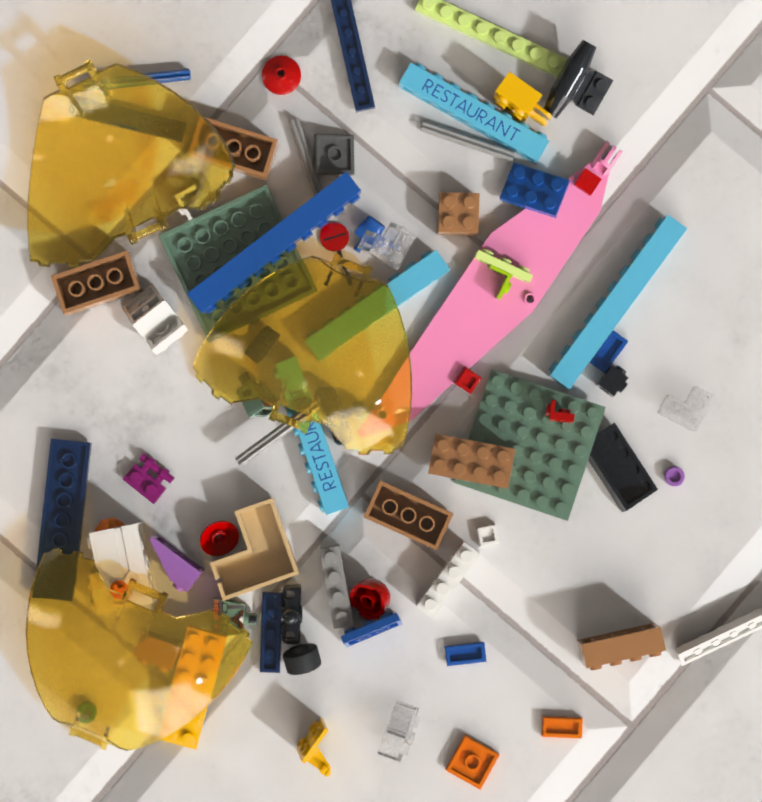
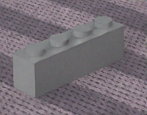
(336, 586)

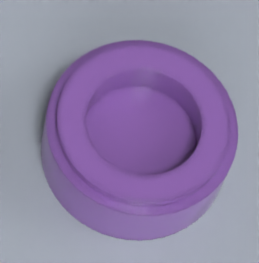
(674, 476)

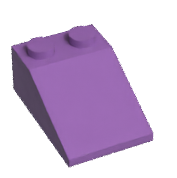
(179, 567)

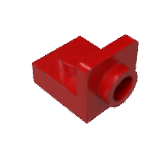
(562, 415)

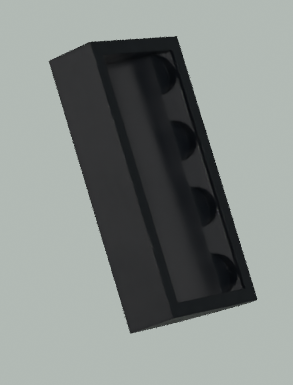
(620, 469)

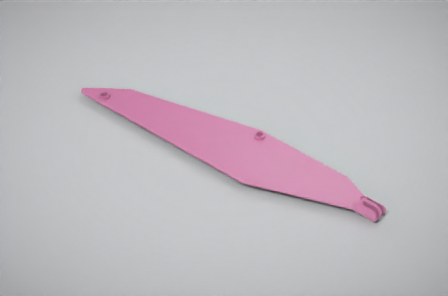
(472, 317)

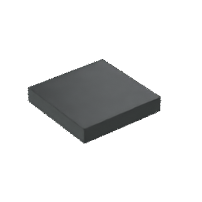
(333, 154)

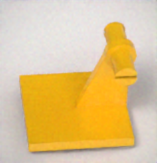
(308, 748)

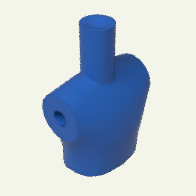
(369, 224)

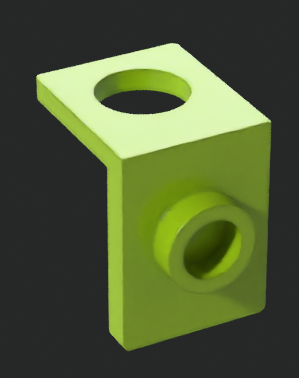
(505, 286)

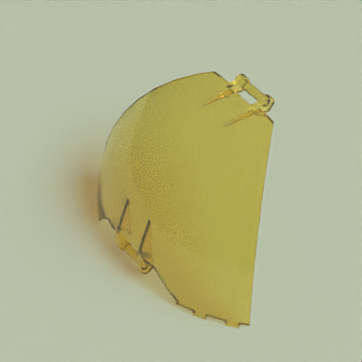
(114, 159)
(318, 347)
(118, 666)

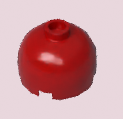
(370, 598)

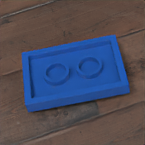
(534, 190)
(370, 629)

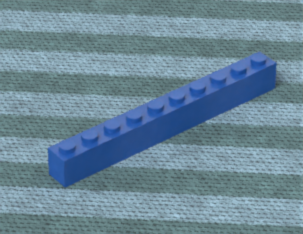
(274, 243)

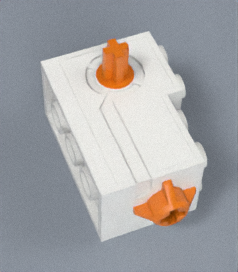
(122, 554)

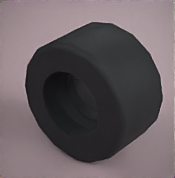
(302, 659)

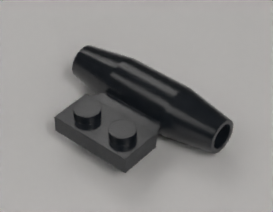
(578, 83)

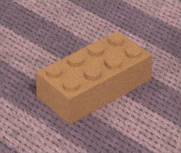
(250, 150)
(96, 283)
(471, 461)
(408, 515)
(621, 645)

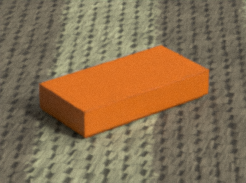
(562, 727)

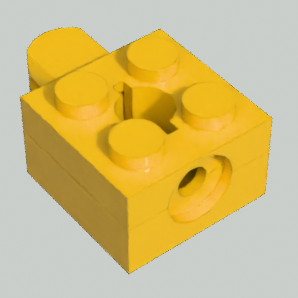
(520, 100)

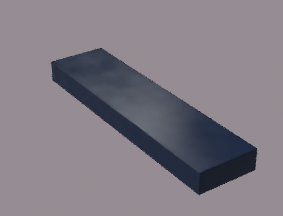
(271, 632)

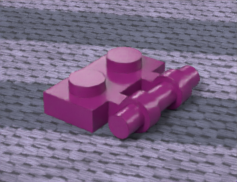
(144, 482)

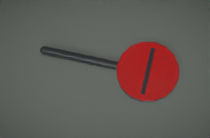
(334, 238)

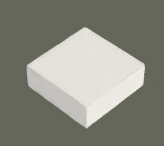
(487, 535)

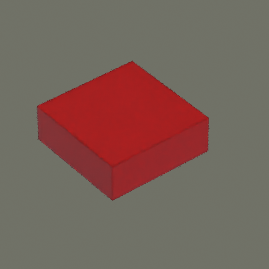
(587, 182)
(467, 380)

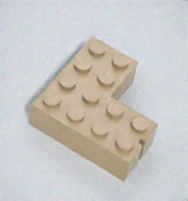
(267, 555)

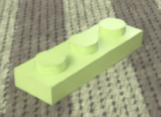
(521, 273)

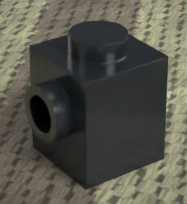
(613, 381)

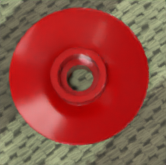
(286, 83)
(221, 544)

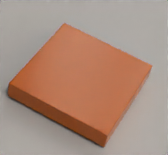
(472, 761)

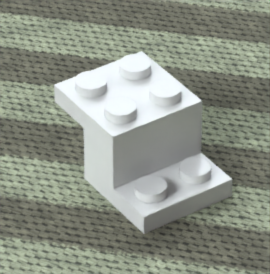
(154, 319)

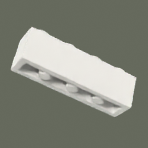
(447, 579)

